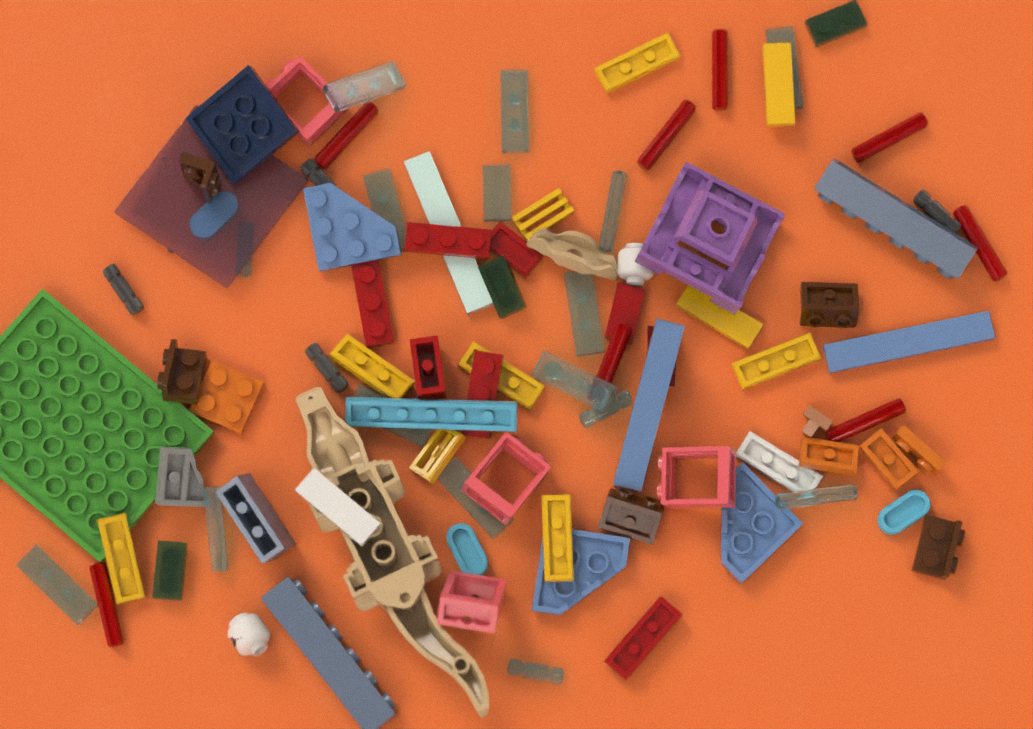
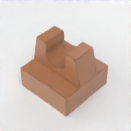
(816, 419)

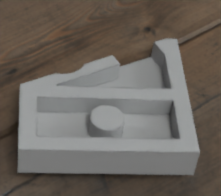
(178, 478)

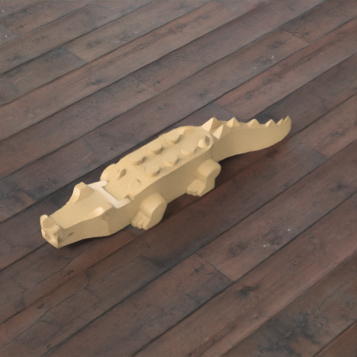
(391, 565)

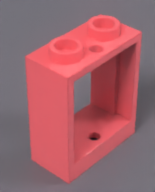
(322, 120)
(726, 477)
(491, 500)
(458, 601)

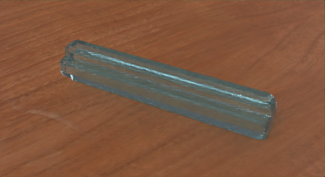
(612, 211)
(816, 496)
(216, 530)

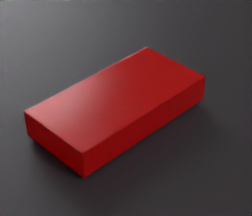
(519, 256)
(625, 309)

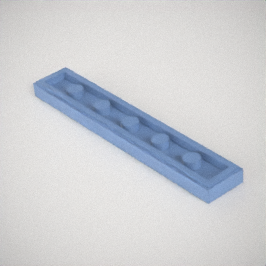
(908, 342)
(648, 404)

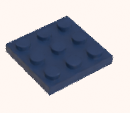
(242, 124)

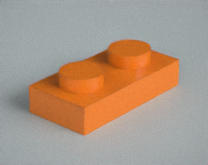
(909, 443)
(828, 456)
(888, 459)

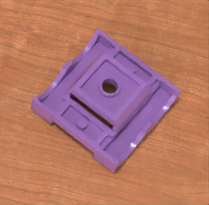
(687, 216)

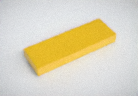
(637, 63)
(778, 84)
(737, 327)
(776, 361)
(371, 368)
(513, 382)
(557, 538)
(120, 558)

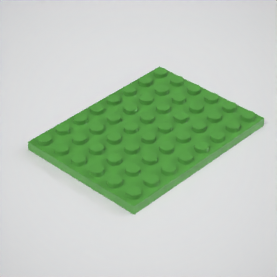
(82, 423)

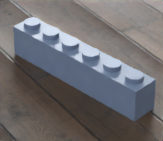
(895, 218)
(328, 656)

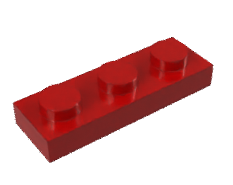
(447, 240)
(372, 304)
(484, 383)
(643, 638)

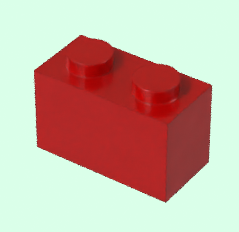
(427, 368)

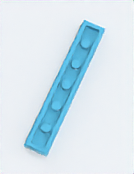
(431, 414)

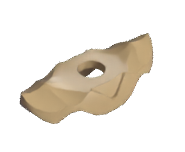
(562, 245)

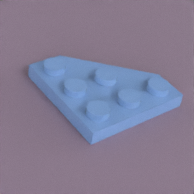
(347, 230)
(753, 527)
(595, 561)

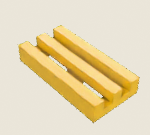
(536, 206)
(440, 454)

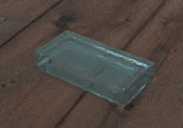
(497, 193)

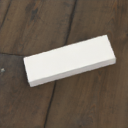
(776, 464)
(337, 507)

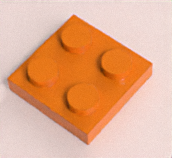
(227, 397)

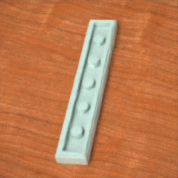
(440, 211)

